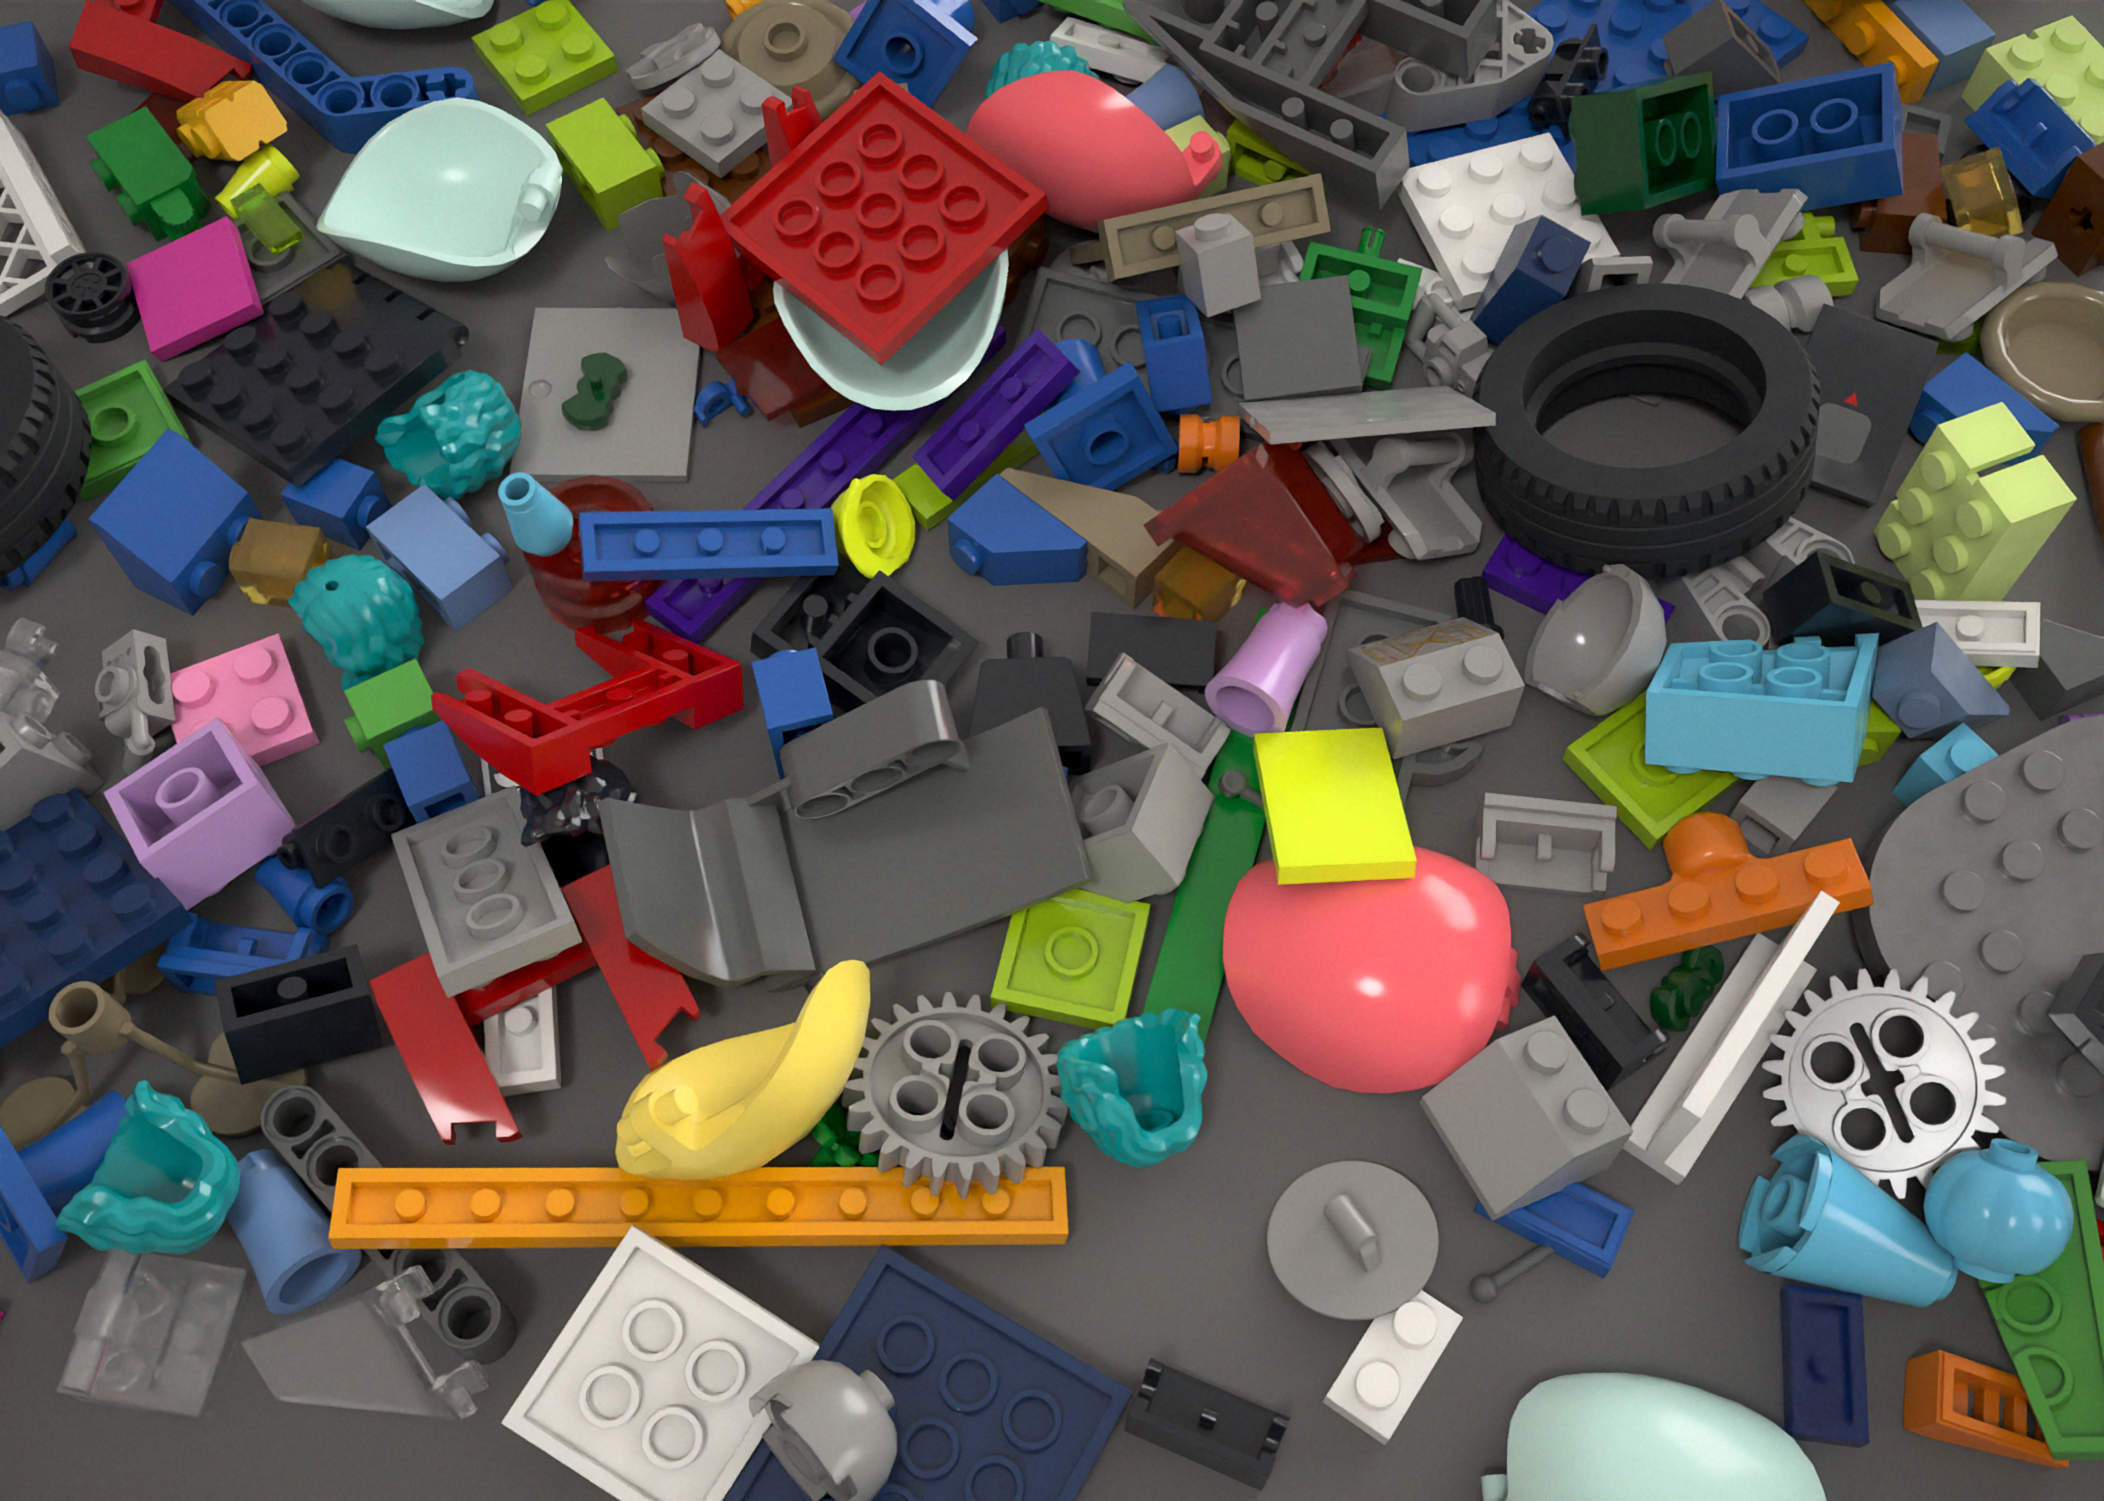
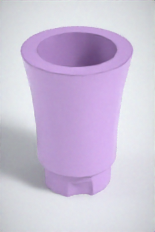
(1268, 670)

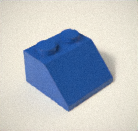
(175, 523)

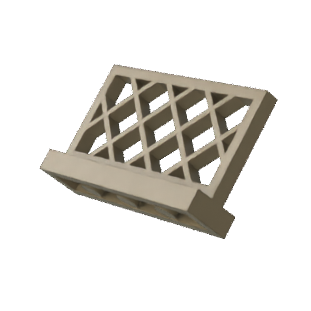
(1148, 238)

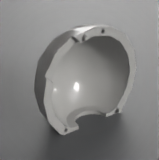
(1599, 643)

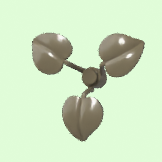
(99, 1024)

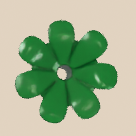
(838, 1144)

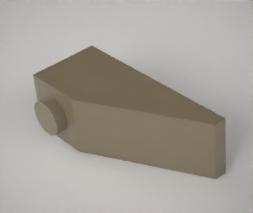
(1118, 545)

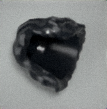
(570, 821)

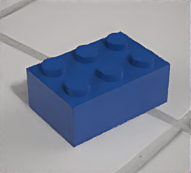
(1819, 134)

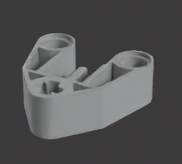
(1510, 72)
(1716, 602)

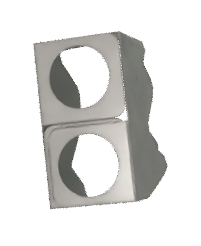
(643, 234)

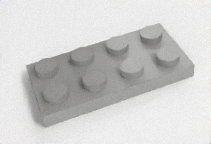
(482, 893)

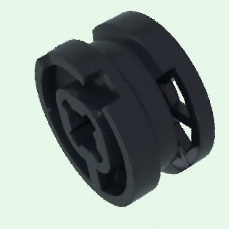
(93, 301)

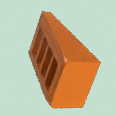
(1939, 1408)

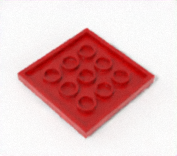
(882, 216)

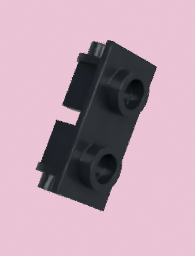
(1570, 74)
(347, 830)

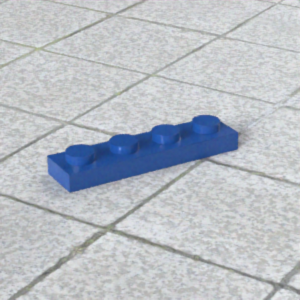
(707, 544)

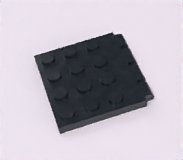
(317, 370)

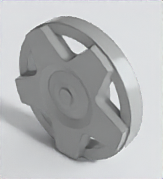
(673, 57)
(1345, 491)

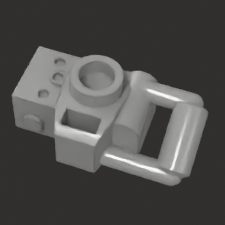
(1453, 349)
(135, 694)

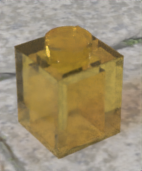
(1982, 194)
(275, 558)
(1195, 588)

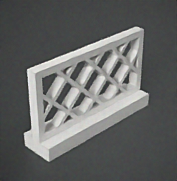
(42, 218)
(1725, 1047)

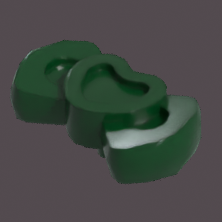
(596, 392)
(1687, 988)

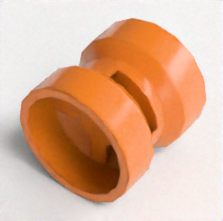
(1207, 444)

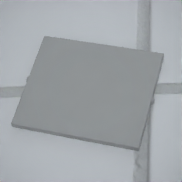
(1364, 414)
(651, 418)

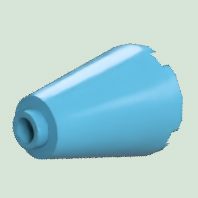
(1840, 1230)

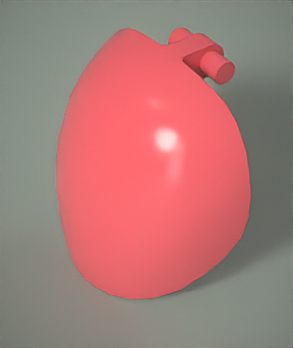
(1090, 148)
(1373, 976)

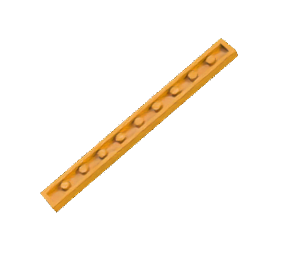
(739, 1210)

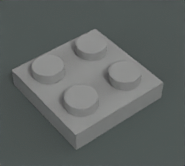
(714, 113)

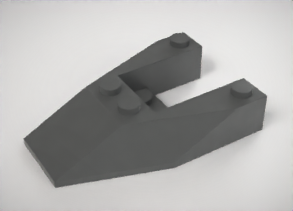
(1273, 55)

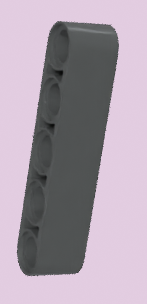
(332, 1145)

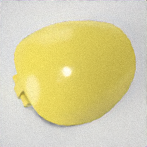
(748, 1094)

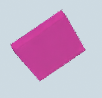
(194, 289)

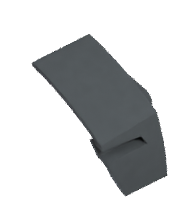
(859, 853)

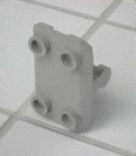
(1731, 241)
(1958, 277)
(1414, 490)

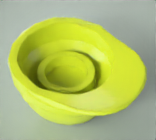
(874, 525)

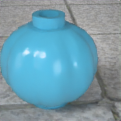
(1998, 1212)

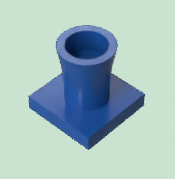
(910, 43)
(1101, 424)
(46, 1177)

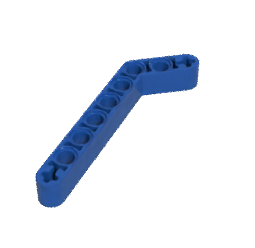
(311, 84)

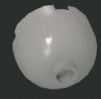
(830, 1429)

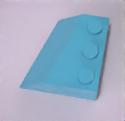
(1762, 710)

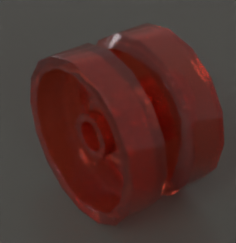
(559, 577)

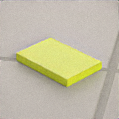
(1333, 806)

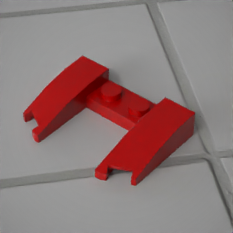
(127, 45)
(703, 266)
(551, 742)
(438, 1032)

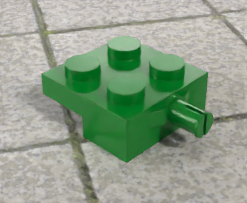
(1380, 297)

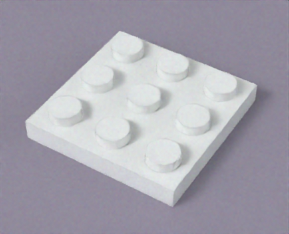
(1475, 199)
(657, 1378)

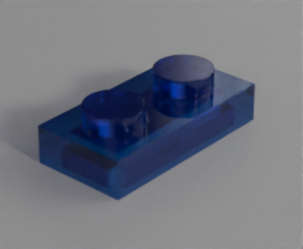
(1824, 1366)

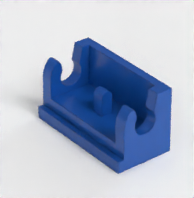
(2032, 134)
(218, 951)

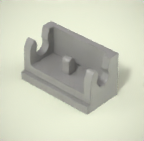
(1153, 713)
(1545, 844)

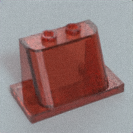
(1268, 526)

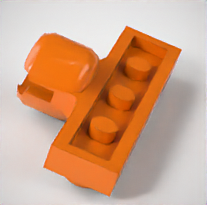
(1721, 893)

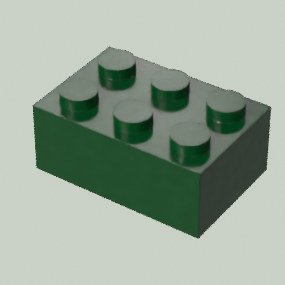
(1644, 143)

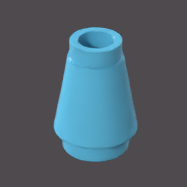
(535, 516)

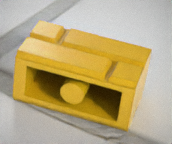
(230, 121)

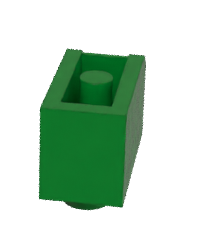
(150, 174)

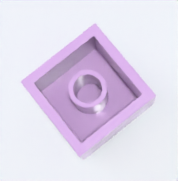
(200, 814)

